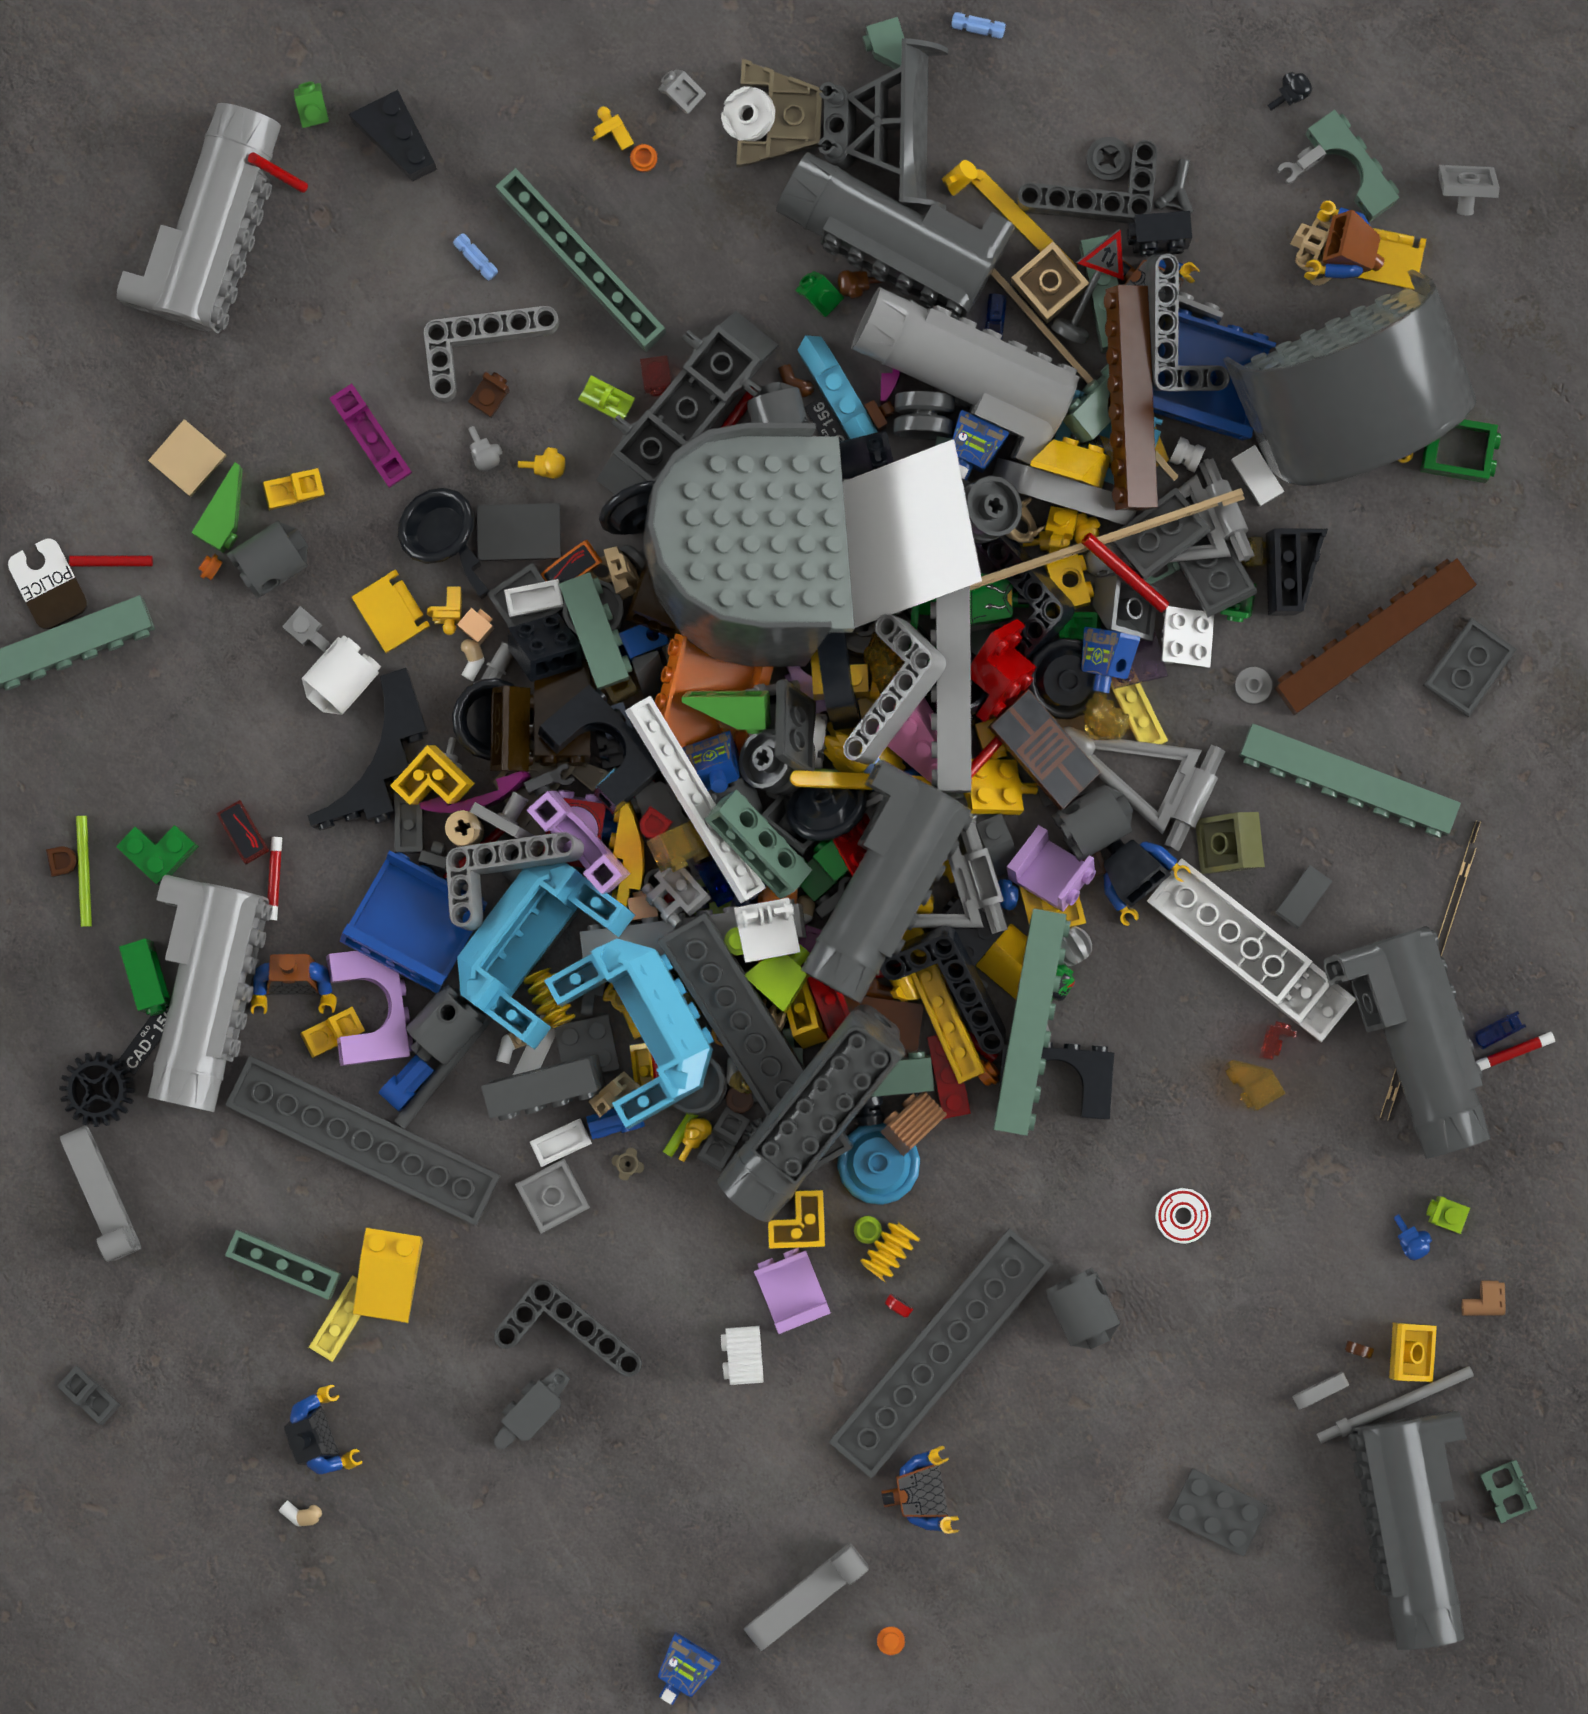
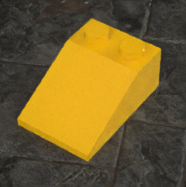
(1074, 462)
(387, 1275)

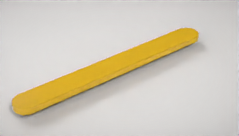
(1012, 212)
(834, 779)

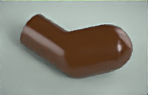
(788, 377)
(879, 991)

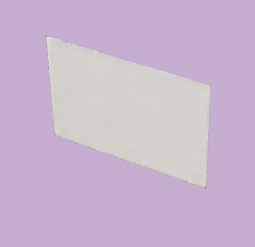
(908, 533)

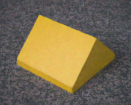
(1005, 960)
(1412, 1352)

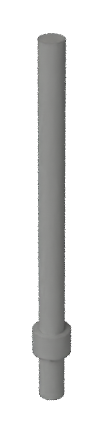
(1344, 1427)

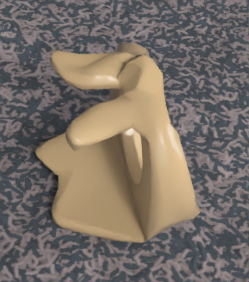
(1032, 528)

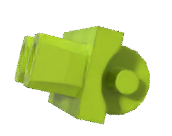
(606, 398)

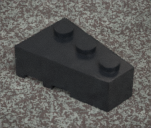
(395, 133)
(1290, 567)

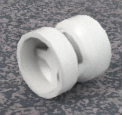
(1187, 454)

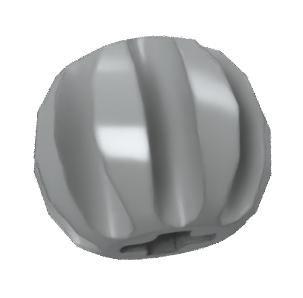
(1077, 946)

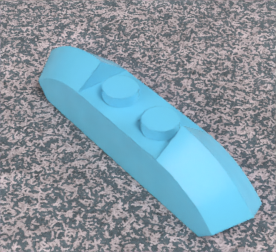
(835, 387)

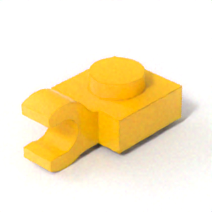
(1060, 526)

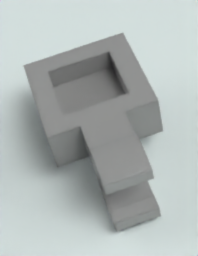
(1307, 159)
(304, 628)

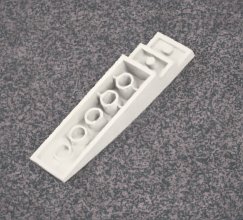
(1252, 951)

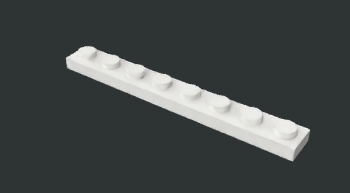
(691, 795)

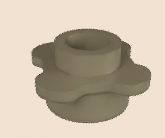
(624, 1171)

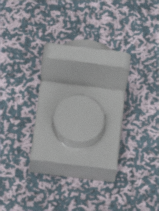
(681, 90)

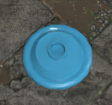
(875, 1168)

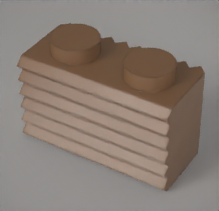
(913, 1123)

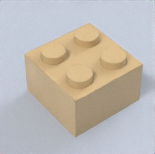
(1049, 282)

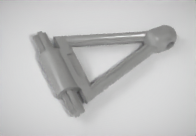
(1224, 524)
(1187, 791)
(976, 888)

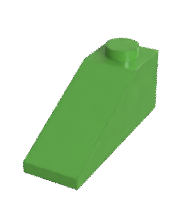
(221, 517)
(735, 708)

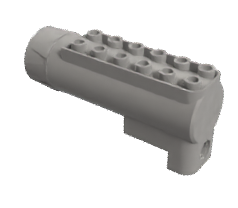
(200, 261)
(996, 377)
(217, 951)

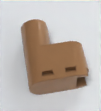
(1490, 1302)

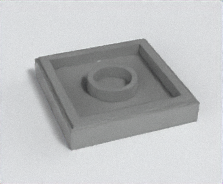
(552, 1196)

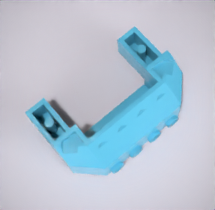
(520, 933)
(658, 1013)

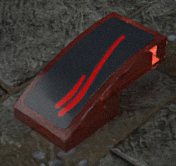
(242, 832)

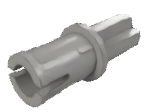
(499, 663)

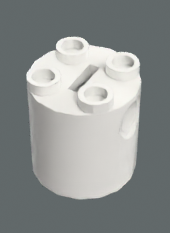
(339, 676)

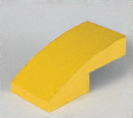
(293, 489)
(325, 1034)

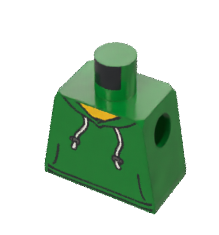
(994, 603)

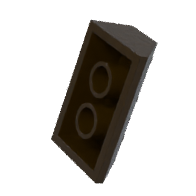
(511, 729)

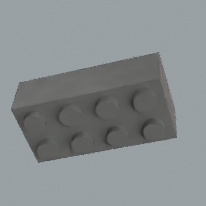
(545, 1085)

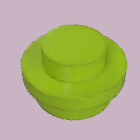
(733, 941)
(867, 1229)

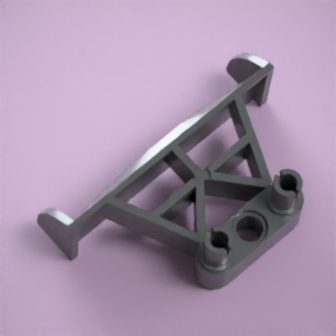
(840, 106)

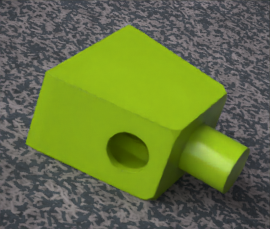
(780, 977)

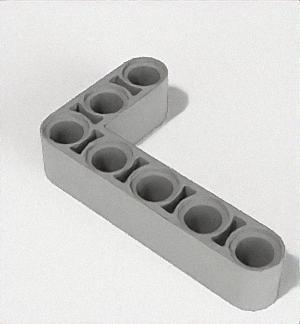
(478, 336)
(1061, 491)
(897, 691)
(500, 862)
(117, 1231)
(838, 1570)

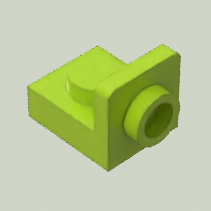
(1447, 1214)

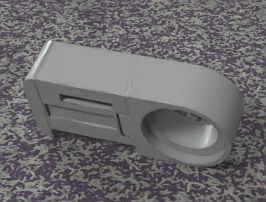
(1320, 1390)

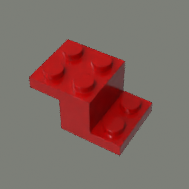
(1001, 670)

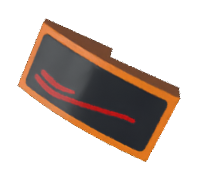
(574, 563)

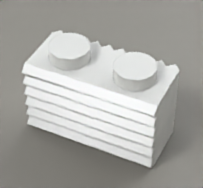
(744, 1355)

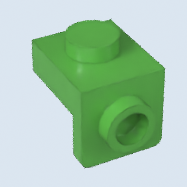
(310, 104)

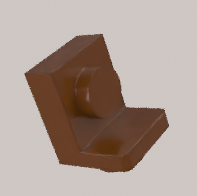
(490, 394)

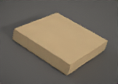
(187, 458)

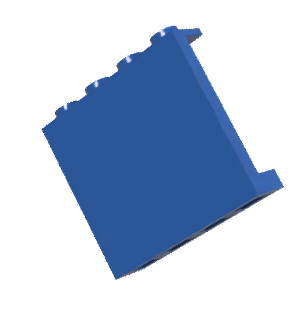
(1208, 344)
(408, 923)

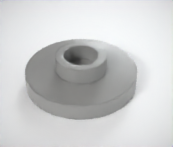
(1253, 685)

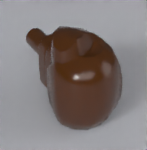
(854, 283)

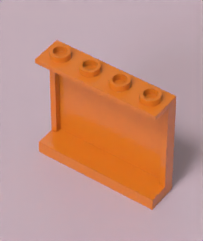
(697, 671)

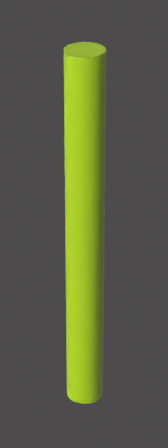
(83, 871)

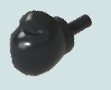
(1294, 89)

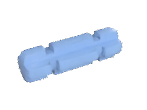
(978, 25)
(475, 256)

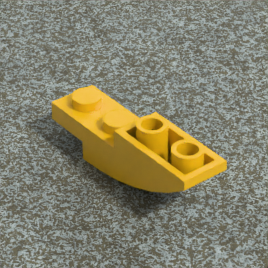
(628, 846)

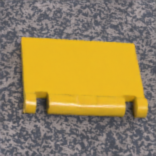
(1399, 259)
(390, 611)

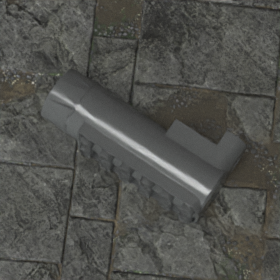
(924, 256)
(904, 855)
(1408, 995)
(812, 1113)
(1402, 1485)

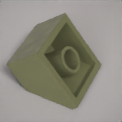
(1230, 843)

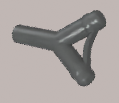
(1177, 190)

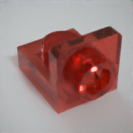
(655, 374)
(1271, 1044)

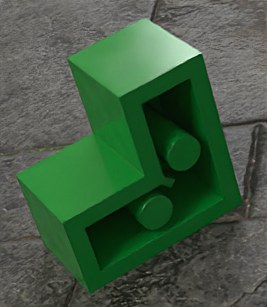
(158, 858)
(826, 871)

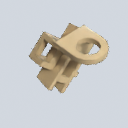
(1315, 235)
(621, 572)
(613, 1091)

